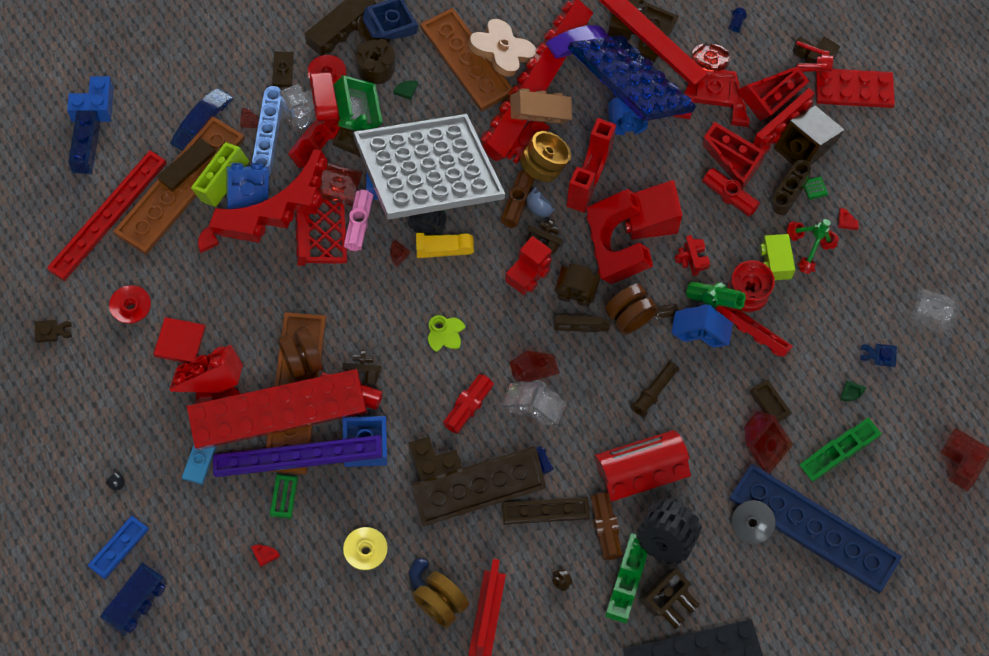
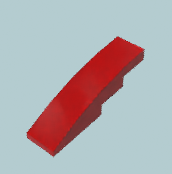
(314, 138)

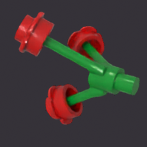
(823, 236)

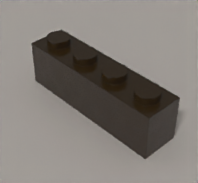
(336, 26)

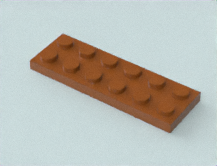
(476, 75)

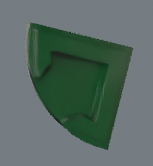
(406, 89)
(852, 391)

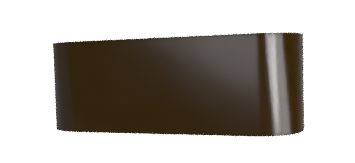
(794, 179)

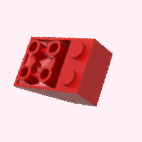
(209, 372)

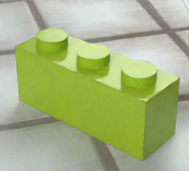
(211, 184)

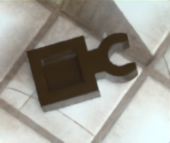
(49, 330)

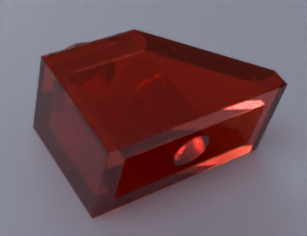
(533, 366)

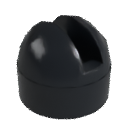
(115, 481)

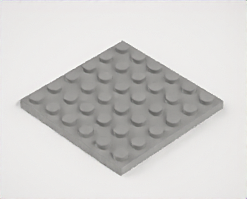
(428, 166)

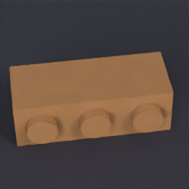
(541, 106)

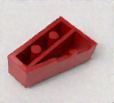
(772, 92)
(733, 153)

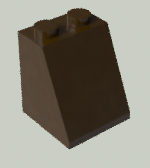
(808, 136)

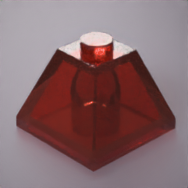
(766, 440)

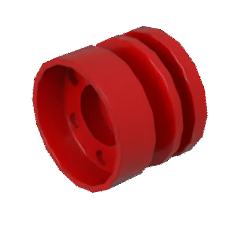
(753, 276)

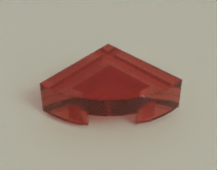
(248, 119)
(398, 253)

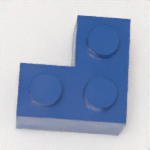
(98, 99)
(702, 324)

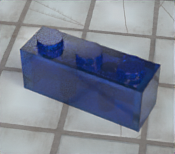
(84, 142)
(134, 599)

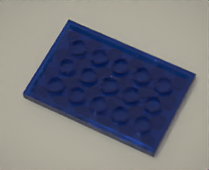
(632, 77)

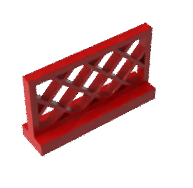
(303, 239)
(487, 611)

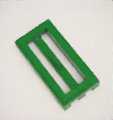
(281, 514)

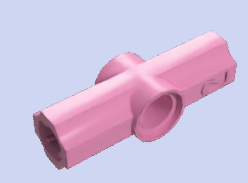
(360, 210)

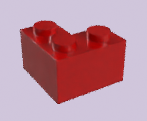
(532, 265)

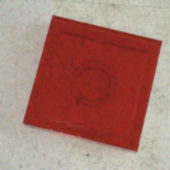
(339, 184)

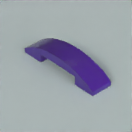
(560, 43)

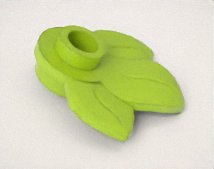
(446, 335)

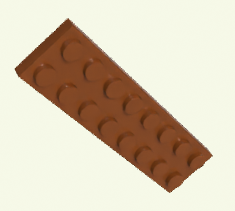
(161, 206)
(316, 327)

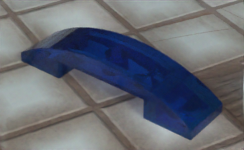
(196, 119)

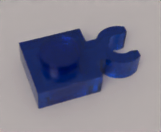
(882, 354)

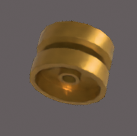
(545, 156)
(440, 599)

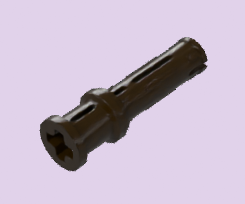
(650, 396)

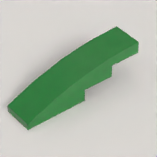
(840, 449)
(627, 581)

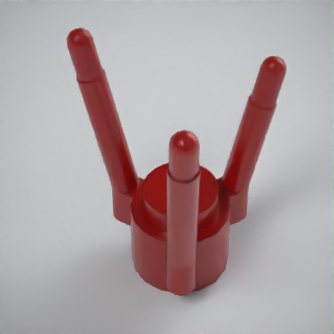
(824, 63)

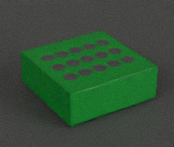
(815, 188)

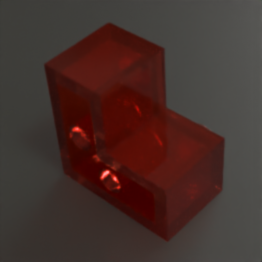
(969, 455)

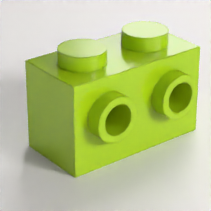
(778, 255)

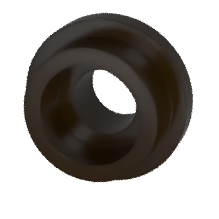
(561, 579)

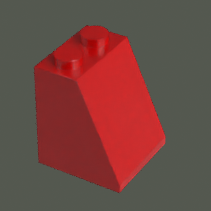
(659, 212)

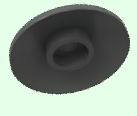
(761, 513)

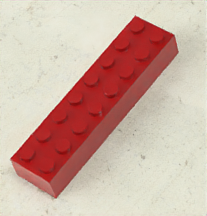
(276, 409)

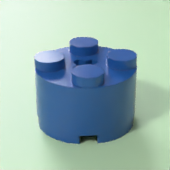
(624, 118)

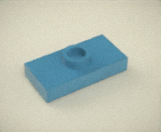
(198, 465)

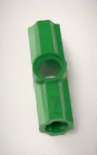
(716, 295)

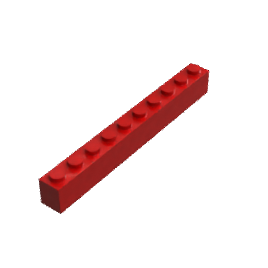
(537, 77)

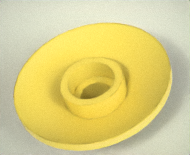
(363, 538)

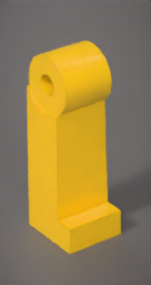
(444, 245)

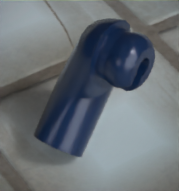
(418, 566)

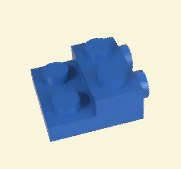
(246, 185)

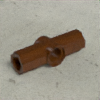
(514, 207)
(606, 526)

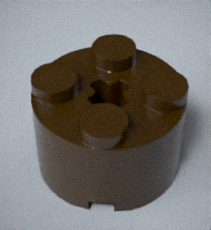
(375, 61)
(577, 284)

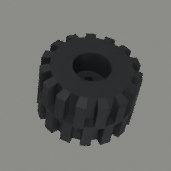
(669, 531)

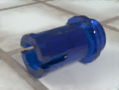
(739, 16)
(544, 461)

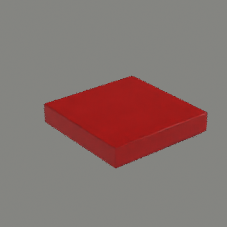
(179, 340)

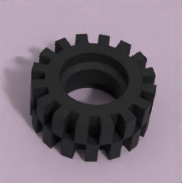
(428, 223)

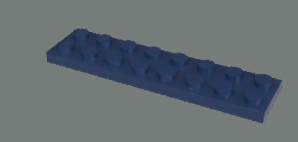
(819, 529)

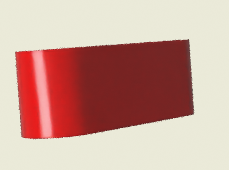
(323, 96)

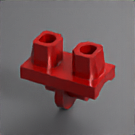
(696, 263)

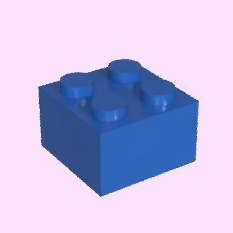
(363, 427)

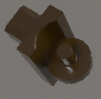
(553, 241)
(372, 371)

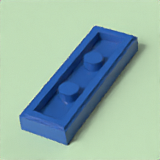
(118, 547)

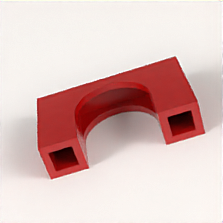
(586, 178)
(603, 219)

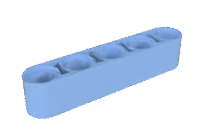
(266, 124)

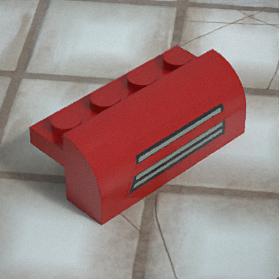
(643, 465)

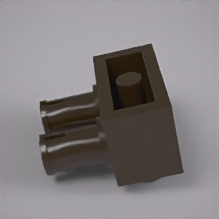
(665, 592)

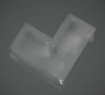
(298, 106)
(534, 400)

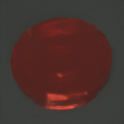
(711, 57)

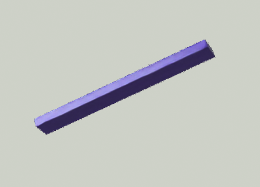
(297, 456)

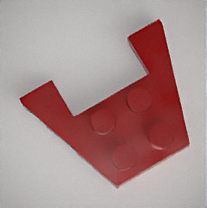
(719, 89)

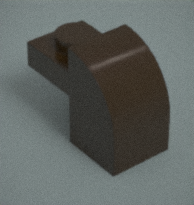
(811, 56)

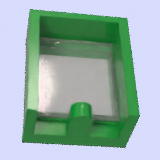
(357, 104)

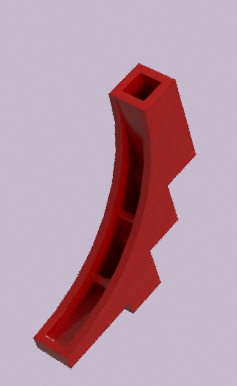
(277, 211)

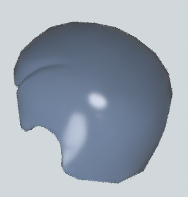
(539, 204)

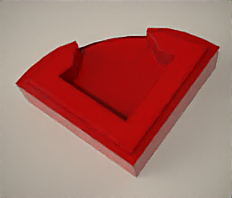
(846, 220)
(207, 240)
(264, 554)

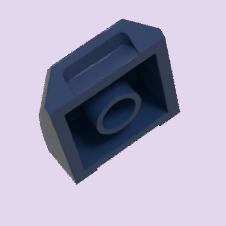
(390, 20)

